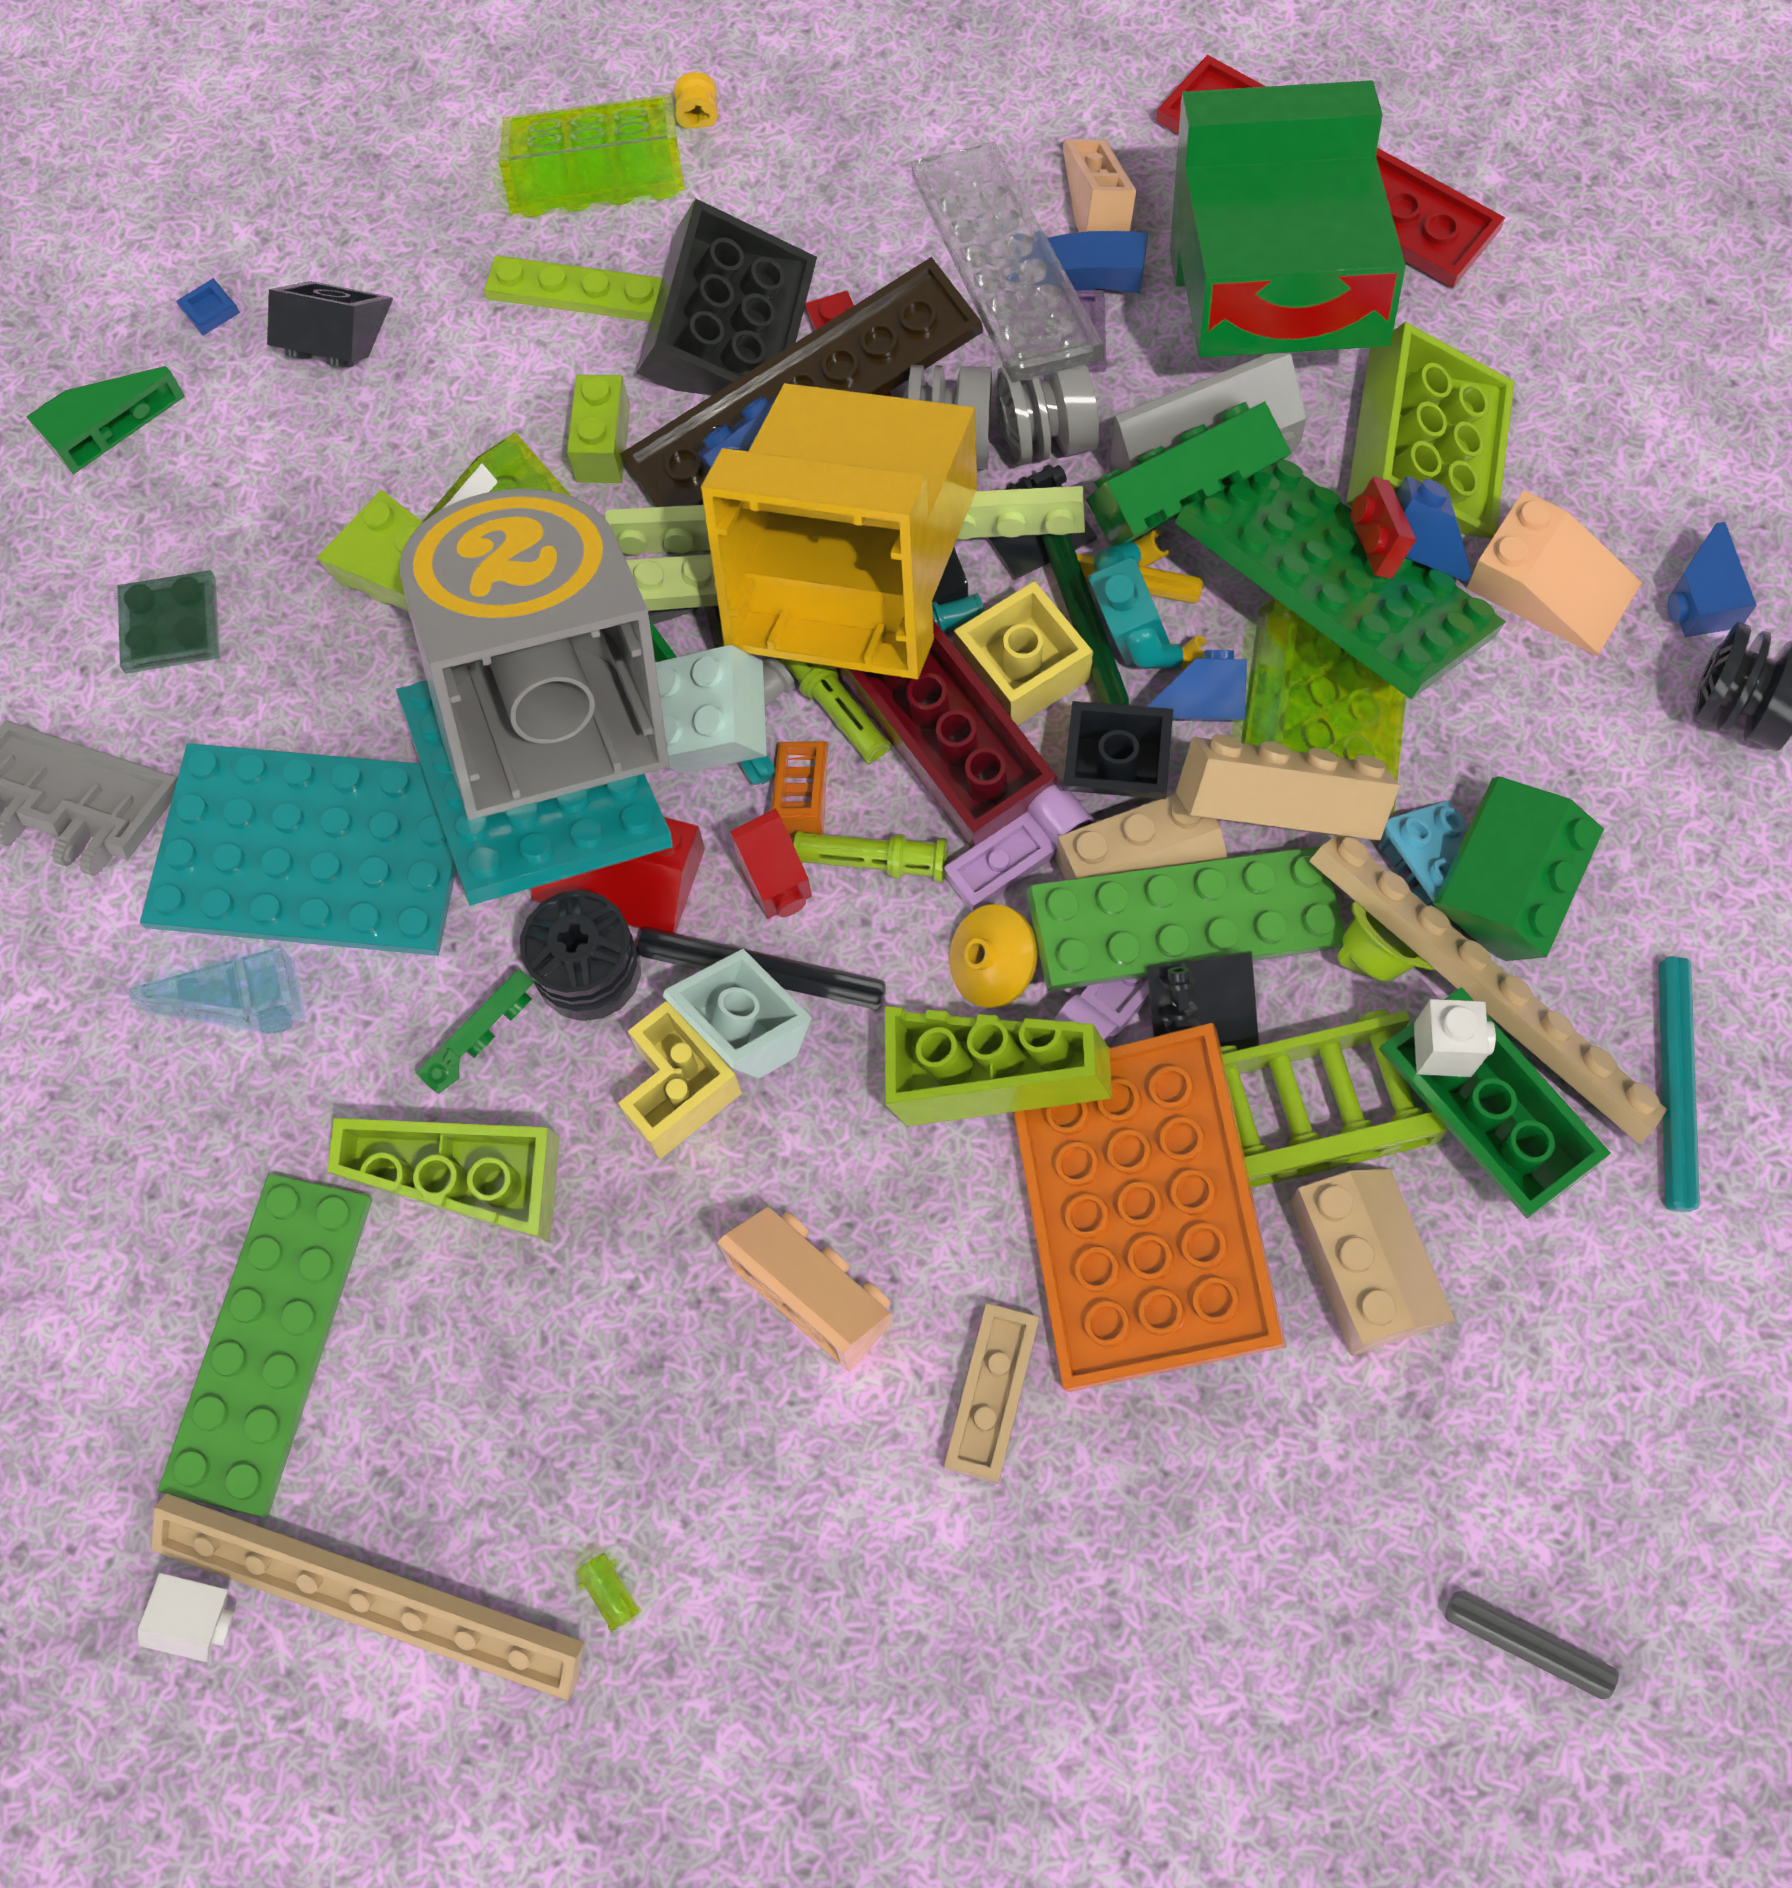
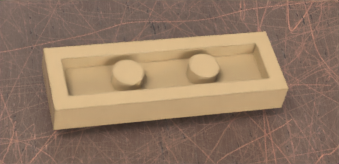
(991, 1393)

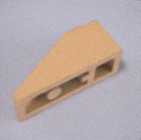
(1098, 186)

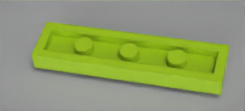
(572, 288)

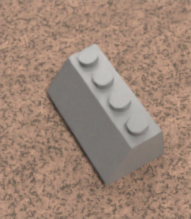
(1167, 418)

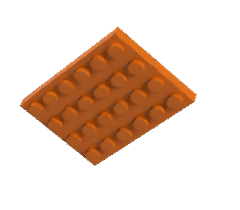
(1149, 1219)

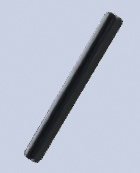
(788, 973)

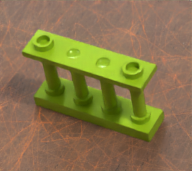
(1358, 1137)

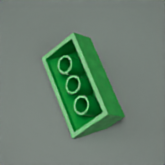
(1506, 1120)

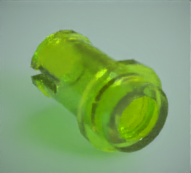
(608, 1591)

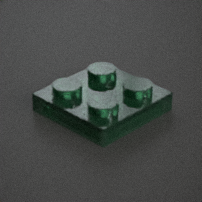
(168, 621)

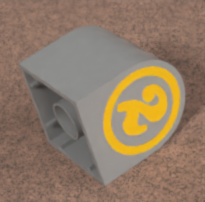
(532, 648)

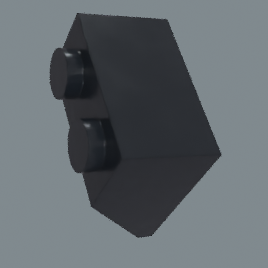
(325, 321)
(1118, 750)

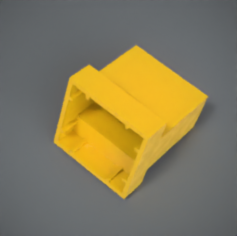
(840, 527)

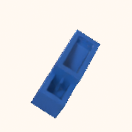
(1102, 259)

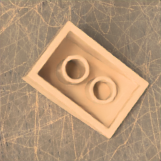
(1554, 574)

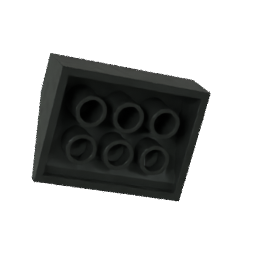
(723, 302)

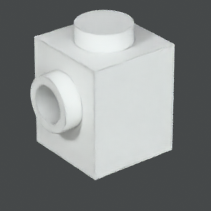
(1452, 1037)
(185, 1618)

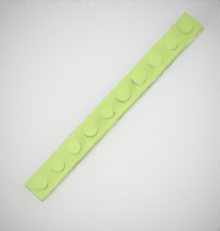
(990, 515)

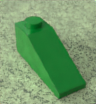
(97, 416)

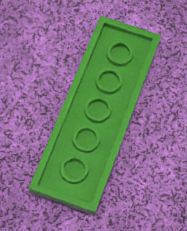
(1136, 919)
(266, 1346)

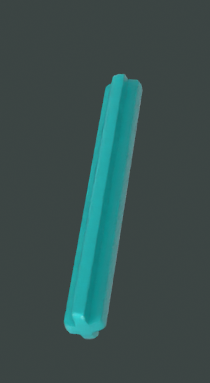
(1678, 1085)

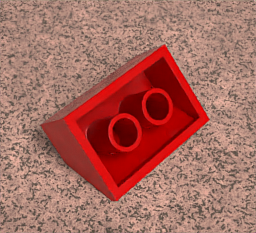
(645, 889)

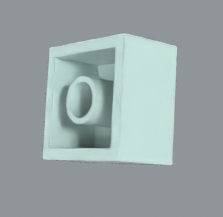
(712, 708)

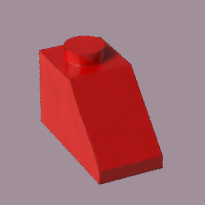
(771, 865)

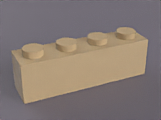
(1287, 787)

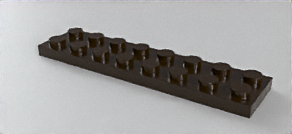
(858, 351)

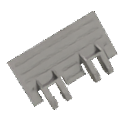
(61, 782)

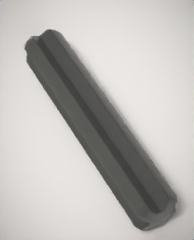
(1532, 1645)

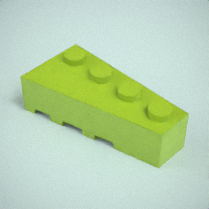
(370, 550)
(988, 1066)
(462, 1168)

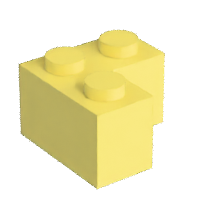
(687, 1085)

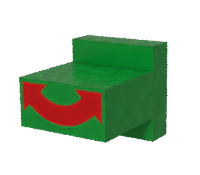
(1284, 220)

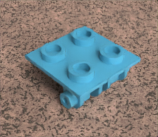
(1425, 845)

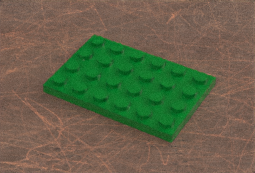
(1309, 557)

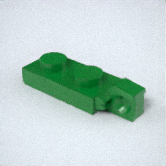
(474, 1034)

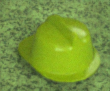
(1375, 950)

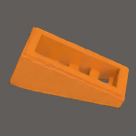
(807, 815)

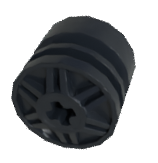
(1750, 686)
(596, 976)

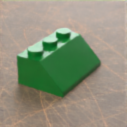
(1518, 869)

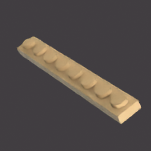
(1507, 997)
(367, 1596)

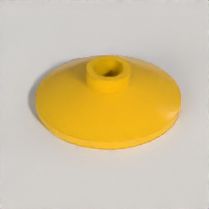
(1007, 961)

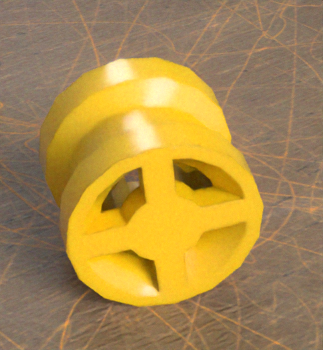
(695, 100)

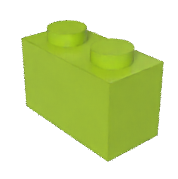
(598, 428)

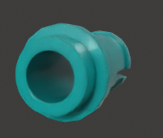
(956, 613)

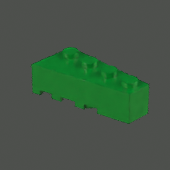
(1195, 469)

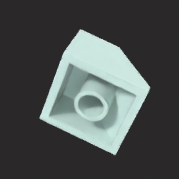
(742, 1014)

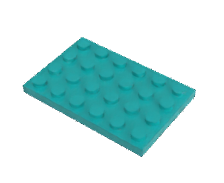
(536, 840)
(302, 852)

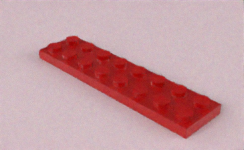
(1434, 223)

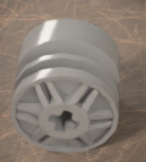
(971, 390)
(1054, 407)

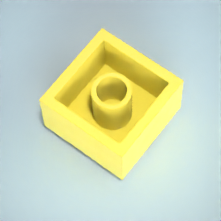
(1025, 652)

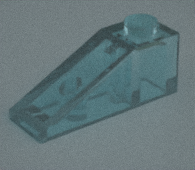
(242, 994)

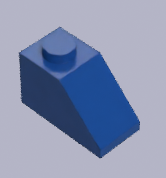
(1434, 526)
(1712, 589)
(1208, 689)

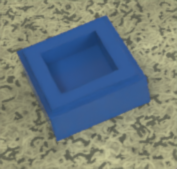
(208, 306)

